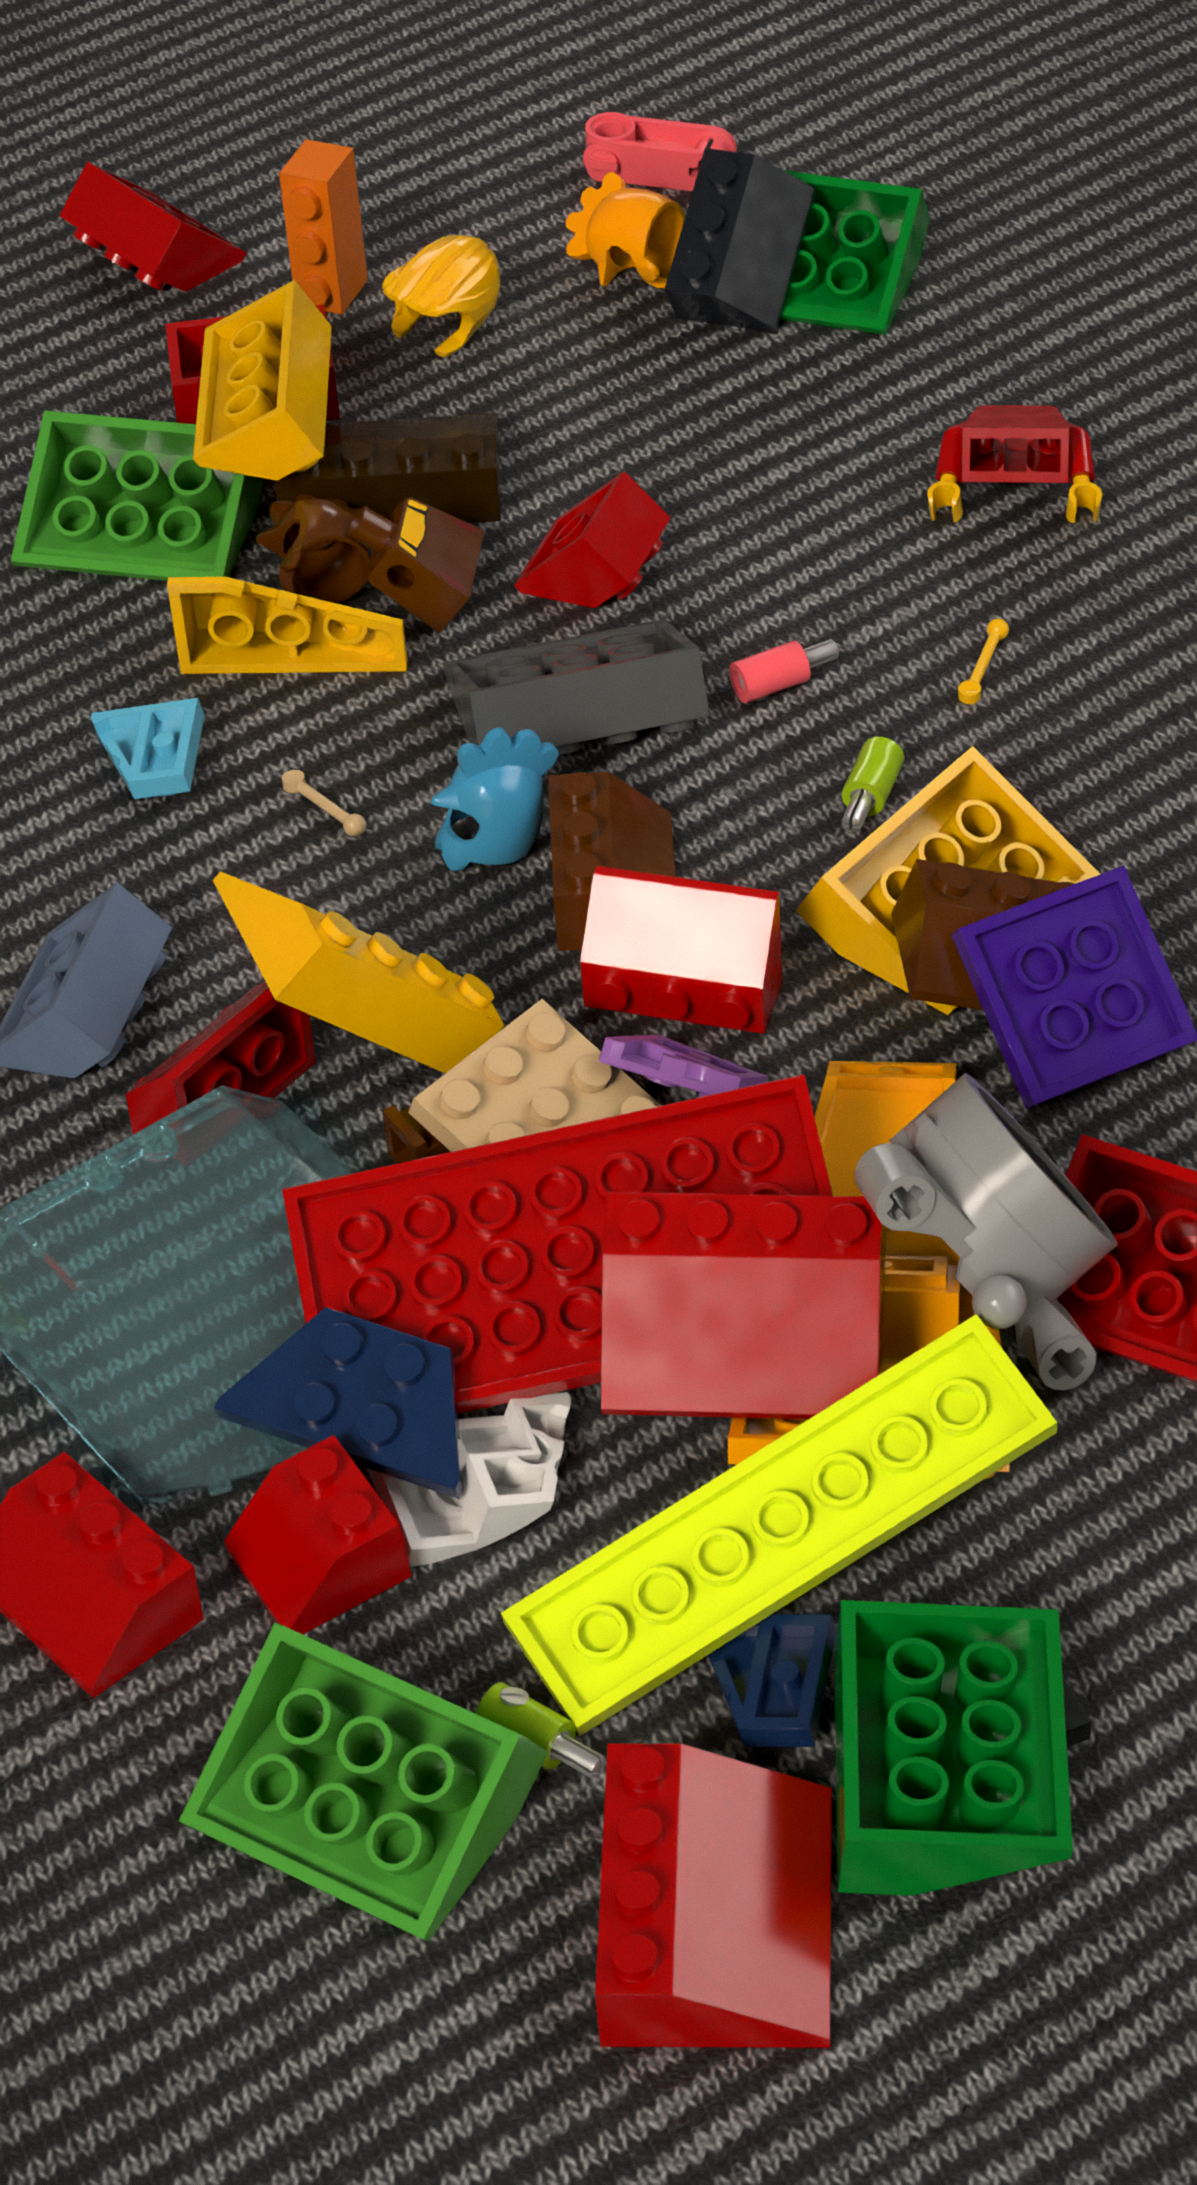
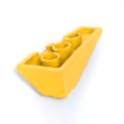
(259, 629)

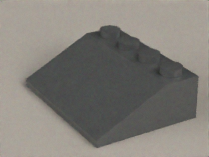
(583, 687)

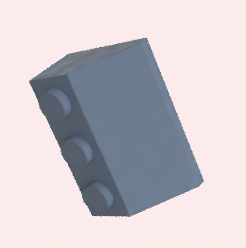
(84, 987)

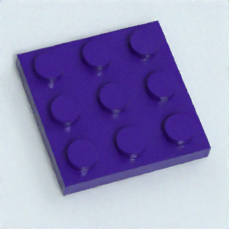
(1074, 987)

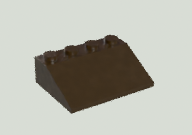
(431, 459)

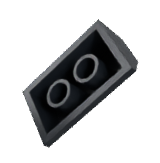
(739, 242)

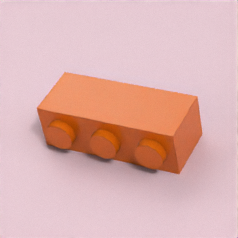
(324, 224)

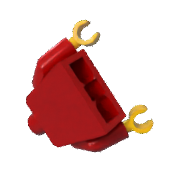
(1015, 447)

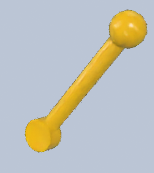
(970, 690)

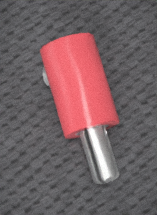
(778, 669)

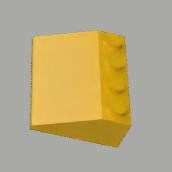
(958, 818)
(361, 979)

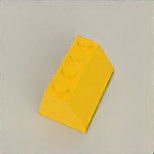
(264, 387)

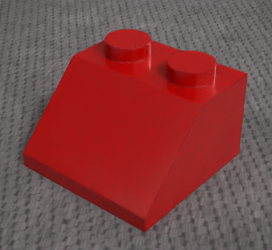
(597, 547)
(317, 1539)

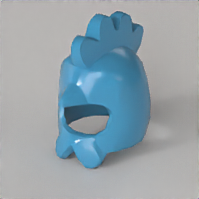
(502, 791)

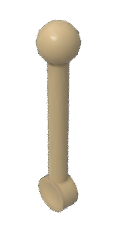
(294, 782)

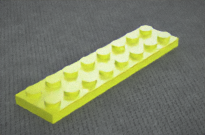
(778, 1524)

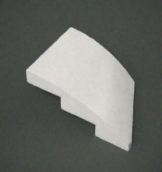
(506, 1476)

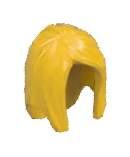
(442, 279)

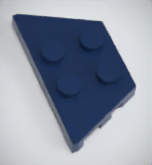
(368, 1386)

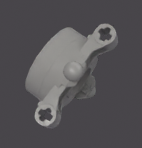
(1007, 1213)

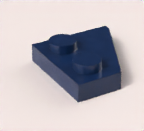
(777, 1678)

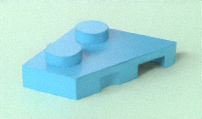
(153, 745)

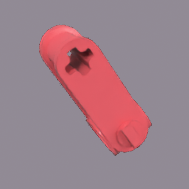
(649, 149)

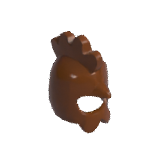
(317, 548)

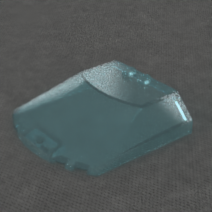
(161, 1285)

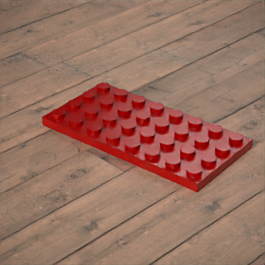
(507, 1237)

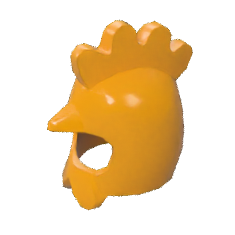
(626, 230)

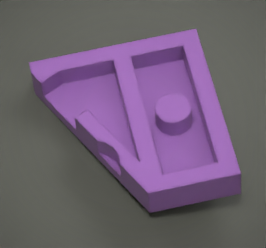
(676, 1064)

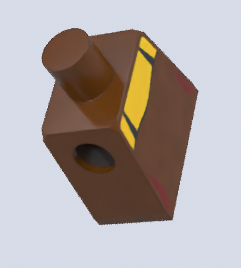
(420, 558)

